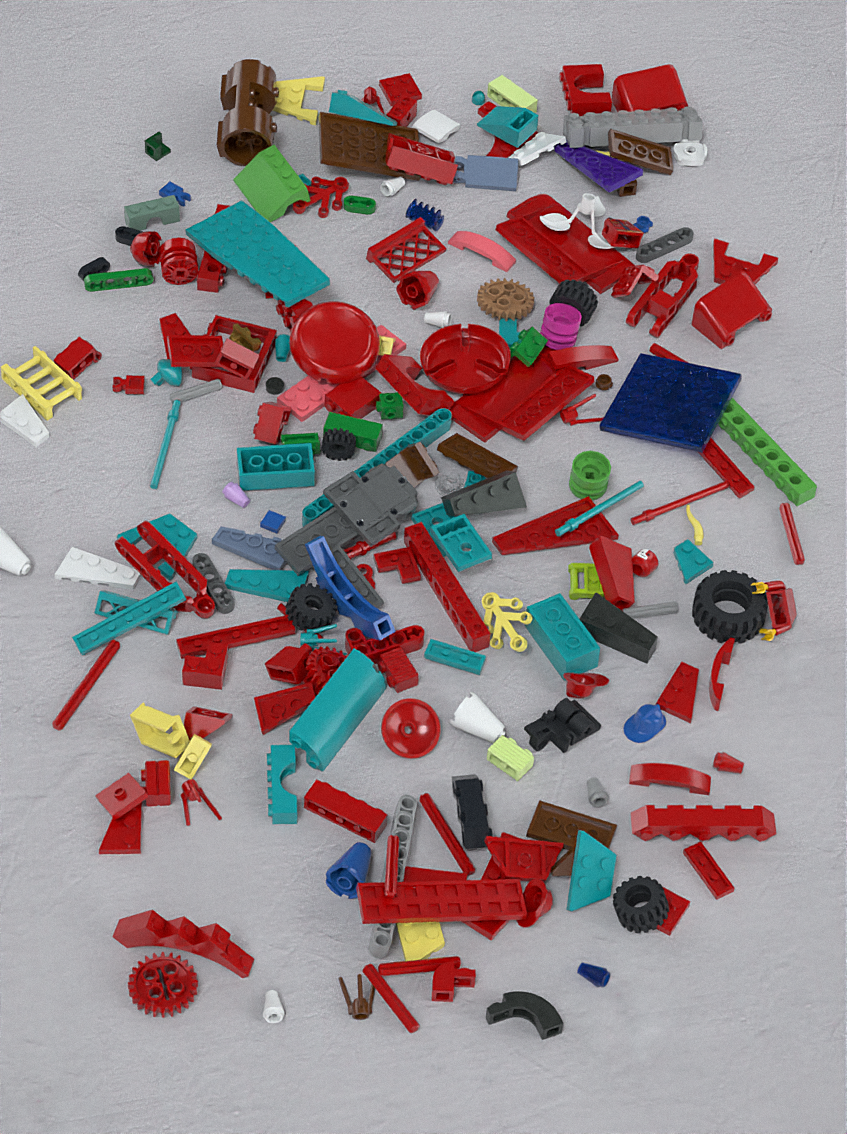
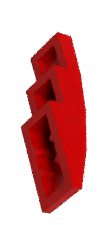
(583, 356)

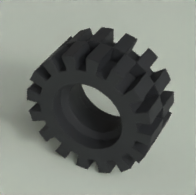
(344, 438)

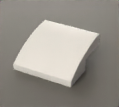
(436, 126)

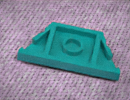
(591, 872)

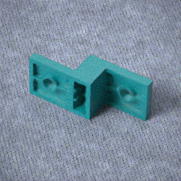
(453, 536)

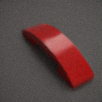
(716, 689)
(672, 775)

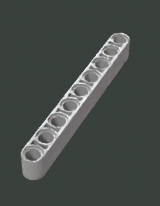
(402, 827)

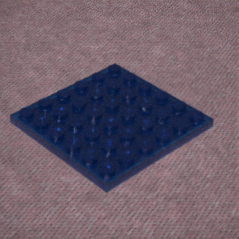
(670, 402)

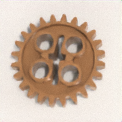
(505, 299)

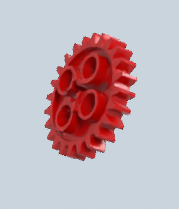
(323, 664)
(142, 988)

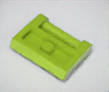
(590, 578)

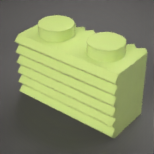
(510, 757)

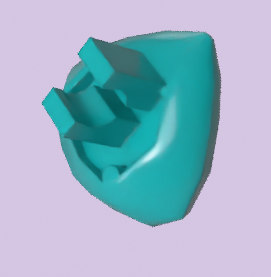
(166, 373)

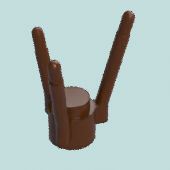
(359, 1008)

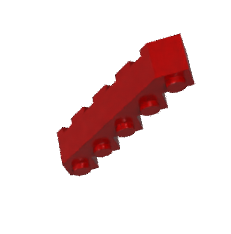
(703, 822)

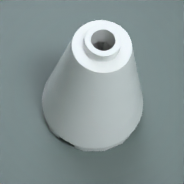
(11, 556)
(477, 719)

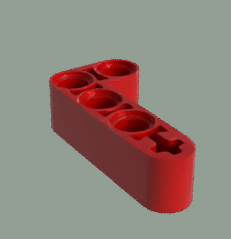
(408, 638)

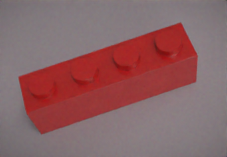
(345, 810)

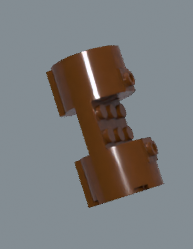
(250, 97)

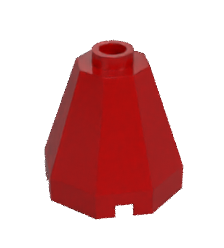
(417, 288)

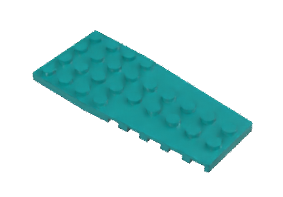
(259, 251)

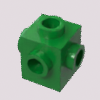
(390, 405)

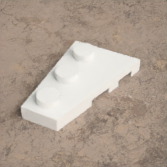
(540, 143)
(24, 421)

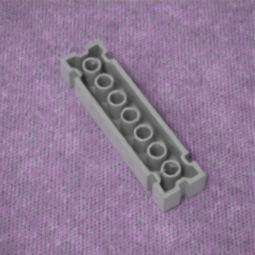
(649, 125)

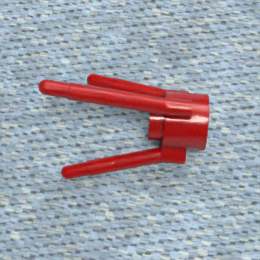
(371, 97)
(570, 413)
(193, 792)

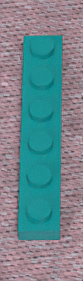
(129, 618)

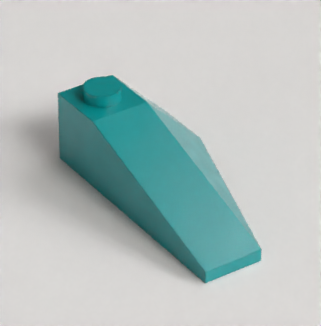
(350, 106)

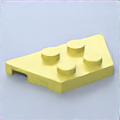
(420, 939)

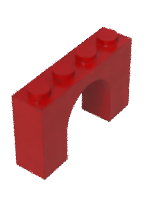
(584, 76)
(401, 373)

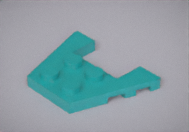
(174, 531)

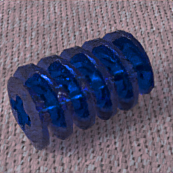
(431, 219)

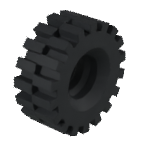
(305, 616)

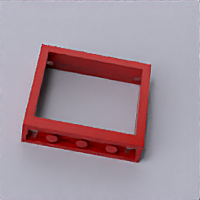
(225, 325)

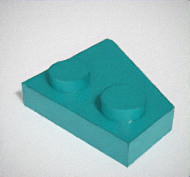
(691, 560)

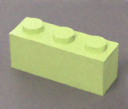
(510, 95)

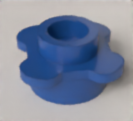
(643, 223)

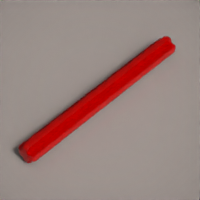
(85, 685)

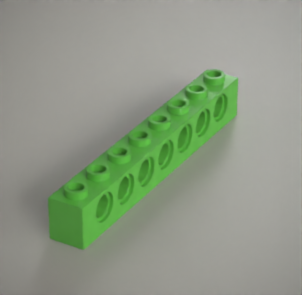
(767, 454)

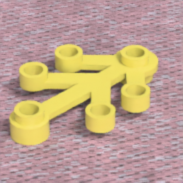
(503, 620)

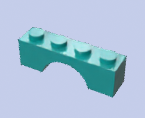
(283, 803)

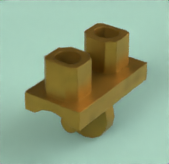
(243, 337)

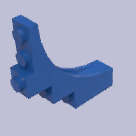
(350, 602)

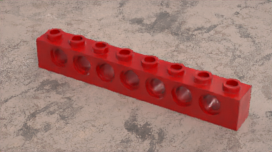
(447, 588)

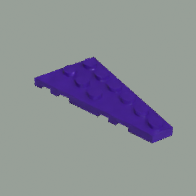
(602, 169)

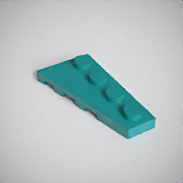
(265, 583)

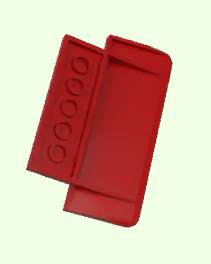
(561, 253)
(521, 399)

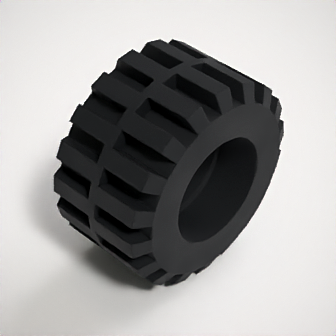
(578, 296)
(642, 917)

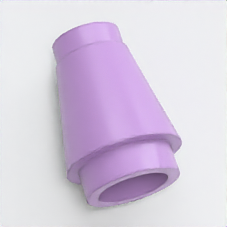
(235, 494)

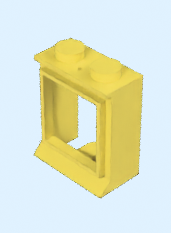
(149, 720)

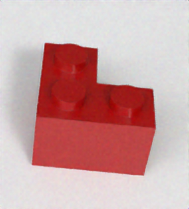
(271, 421)
(206, 671)

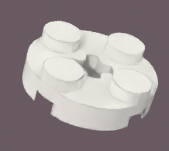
(683, 157)

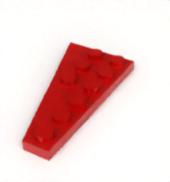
(541, 534)

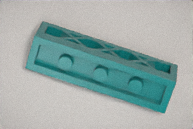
(126, 601)

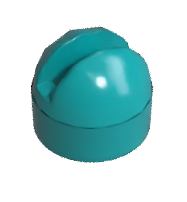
(478, 98)

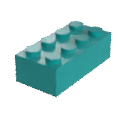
(275, 466)

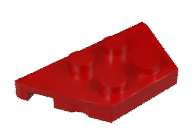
(523, 857)

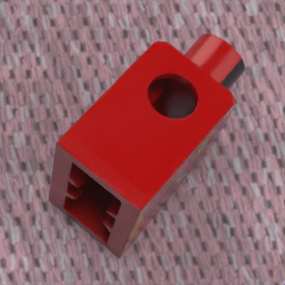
(621, 233)

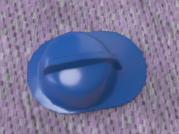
(644, 723)

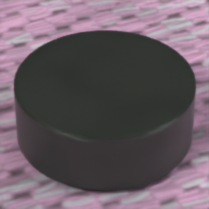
(274, 385)

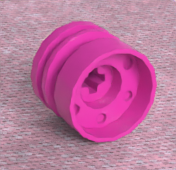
(560, 325)

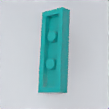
(455, 656)

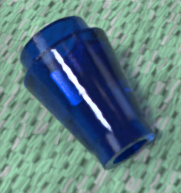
(594, 974)

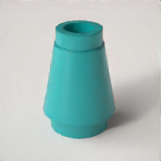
(282, 347)

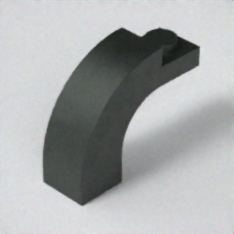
(529, 1007)

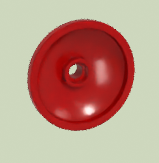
(423, 727)

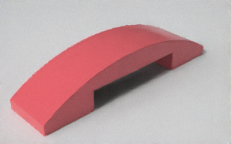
(501, 257)

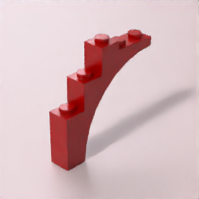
(182, 934)

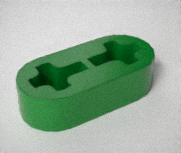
(359, 205)

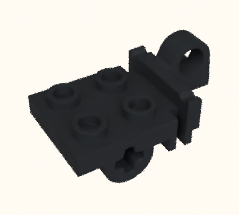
(562, 727)

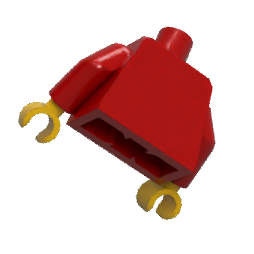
(781, 607)

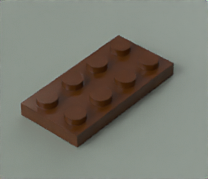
(640, 151)
(474, 456)
(562, 825)

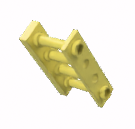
(34, 396)

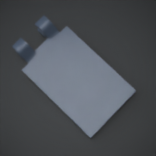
(487, 172)

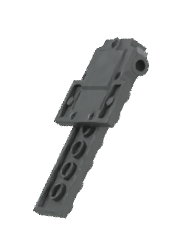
(361, 508)

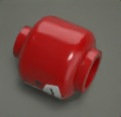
(644, 563)

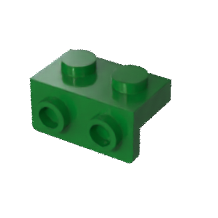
(528, 346)
(301, 439)

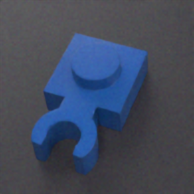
(173, 189)

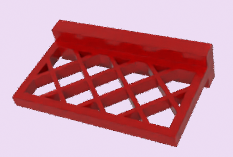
(394, 241)

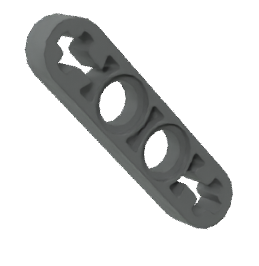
(647, 252)
(214, 583)

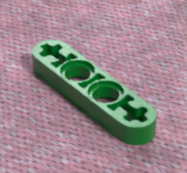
(118, 282)

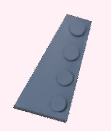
(249, 546)

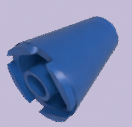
(349, 870)

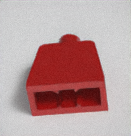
(289, 664)

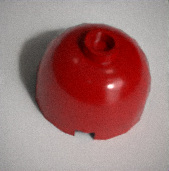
(146, 248)

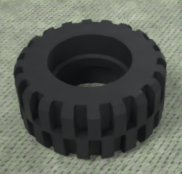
(724, 625)

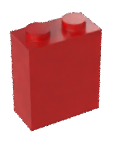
(352, 398)

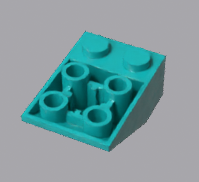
(510, 124)

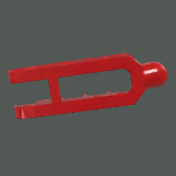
(683, 270)
(161, 548)

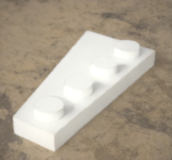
(89, 567)

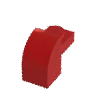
(447, 978)

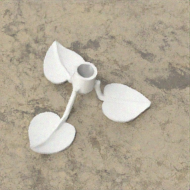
(588, 205)

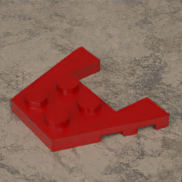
(728, 266)

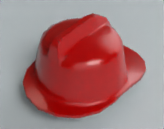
(583, 684)
(537, 902)

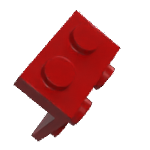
(630, 276)

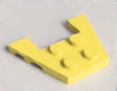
(292, 95)

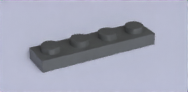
(356, 577)

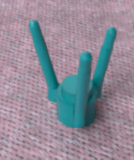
(312, 639)

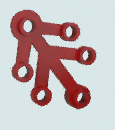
(338, 185)

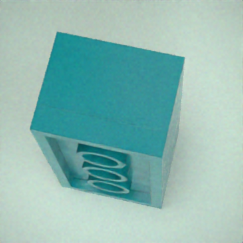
(562, 636)

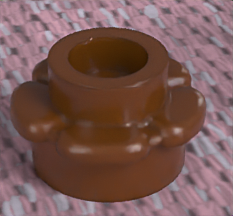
(604, 382)

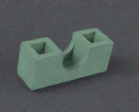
(140, 213)

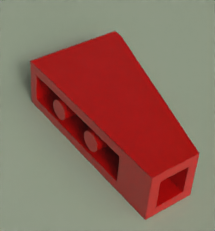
(614, 571)

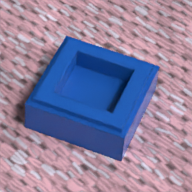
(273, 521)

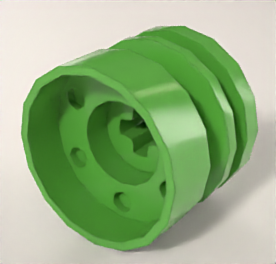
(589, 475)

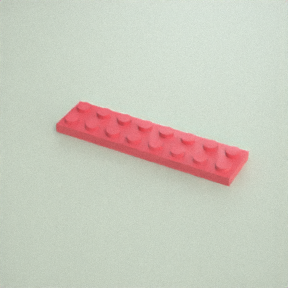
(309, 394)

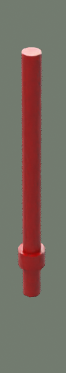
(649, 514)

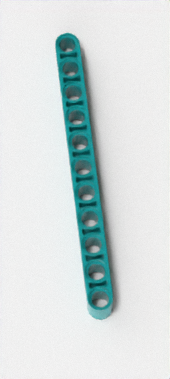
(425, 432)

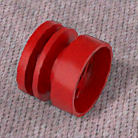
(178, 261)

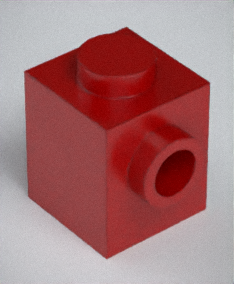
(662, 305)

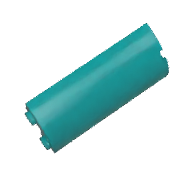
(337, 710)

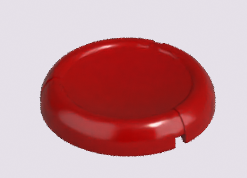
(335, 342)
(465, 358)

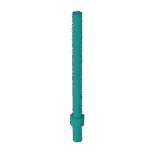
(172, 417)
(572, 523)

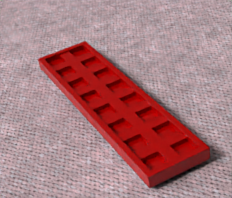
(442, 901)

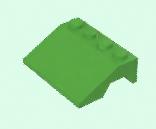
(271, 184)

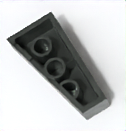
(488, 495)
(618, 630)

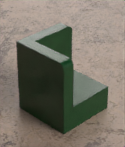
(155, 147)

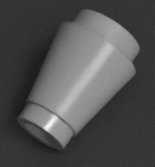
(596, 793)

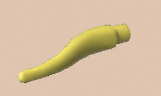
(698, 530)

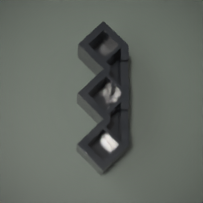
(471, 810)

